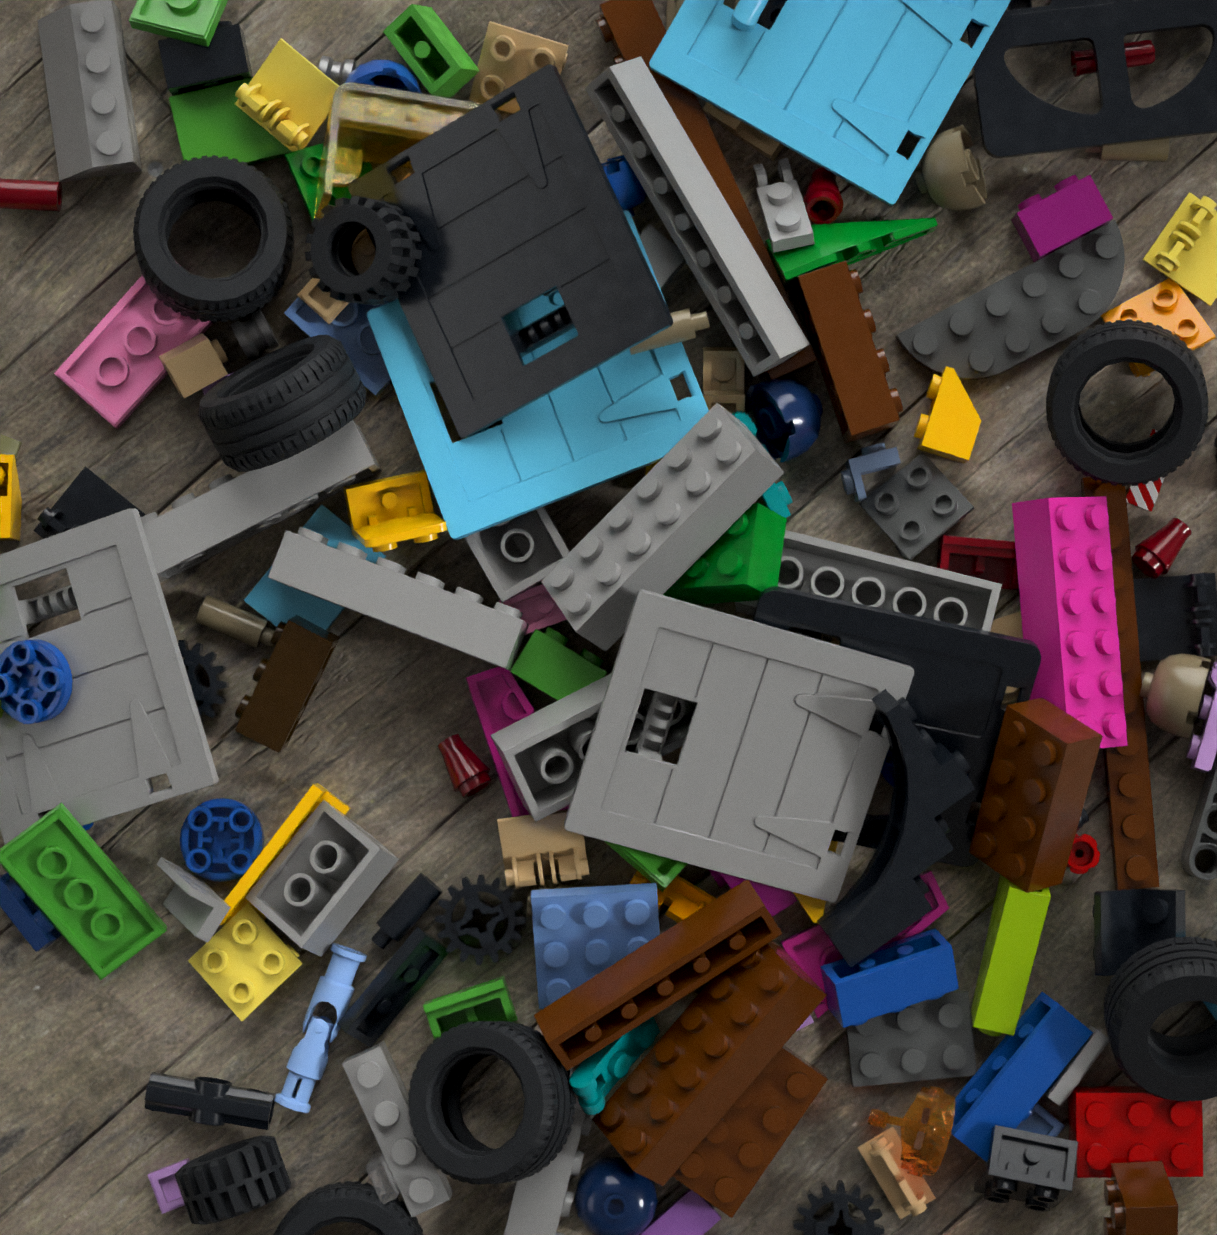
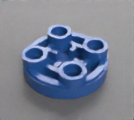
(34, 681)
(221, 839)

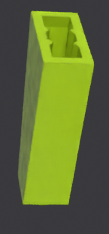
(1008, 957)

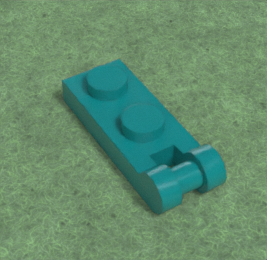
(606, 1067)

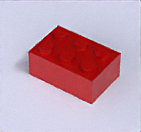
(1134, 1126)

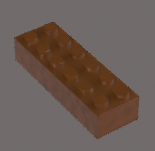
(707, 1061)

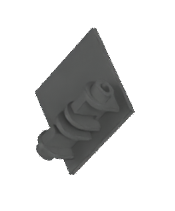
(916, 506)

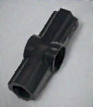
(209, 1101)

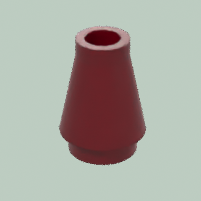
(823, 197)
(1160, 549)
(464, 767)

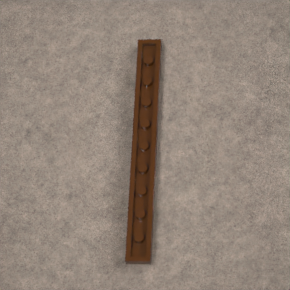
(1127, 766)

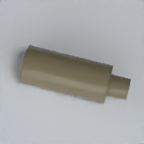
(1138, 151)
(682, 330)
(234, 622)

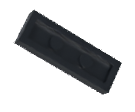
(393, 987)

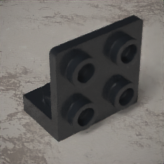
(1131, 921)
(1028, 1168)

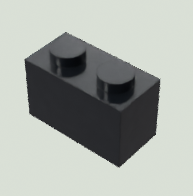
(198, 67)

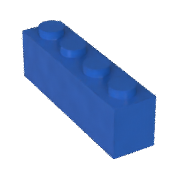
(1017, 1073)

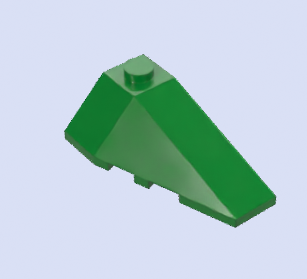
(846, 242)

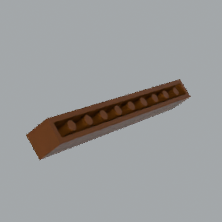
(637, 32)

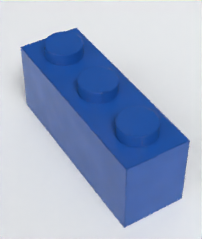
(890, 978)

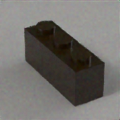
(285, 682)

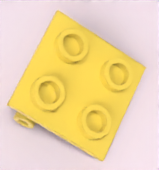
(288, 97)
(1189, 248)
(245, 962)

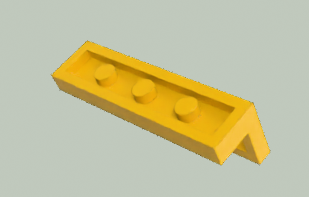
(279, 841)

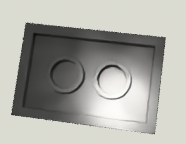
(914, 1044)

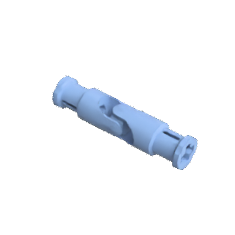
(311, 1054)

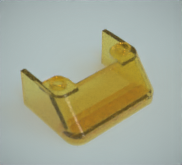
(374, 127)

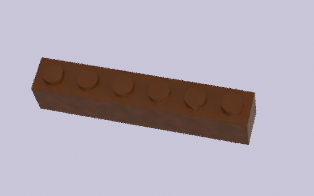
(657, 975)

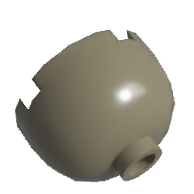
(952, 172)
(1175, 692)

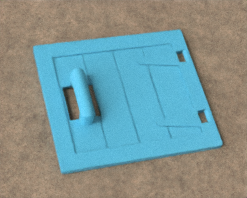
(832, 75)
(553, 447)

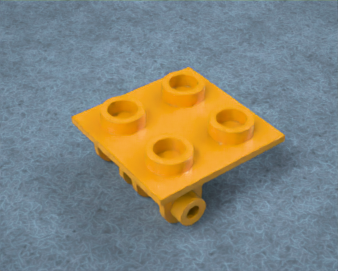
(1168, 308)

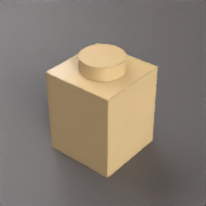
(195, 364)

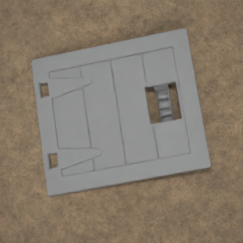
(130, 687)
(768, 757)

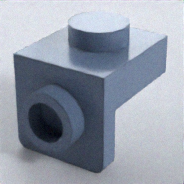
(873, 459)

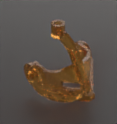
(936, 1132)

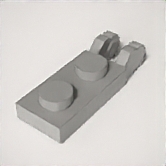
(783, 209)

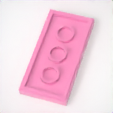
(121, 355)

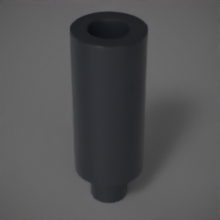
(406, 910)

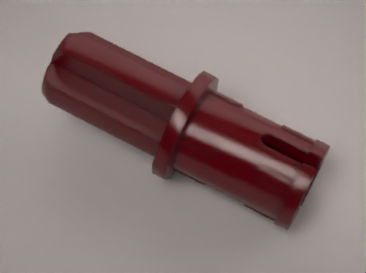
(1136, 53)

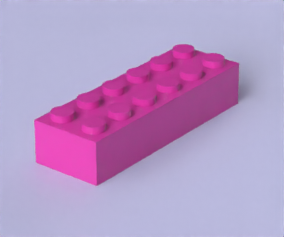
(1072, 609)

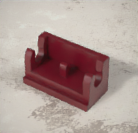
(980, 559)

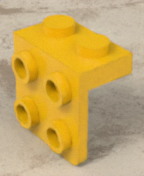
(393, 511)

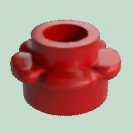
(1090, 855)

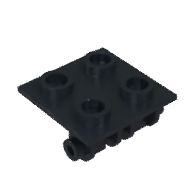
(82, 502)
(1176, 615)

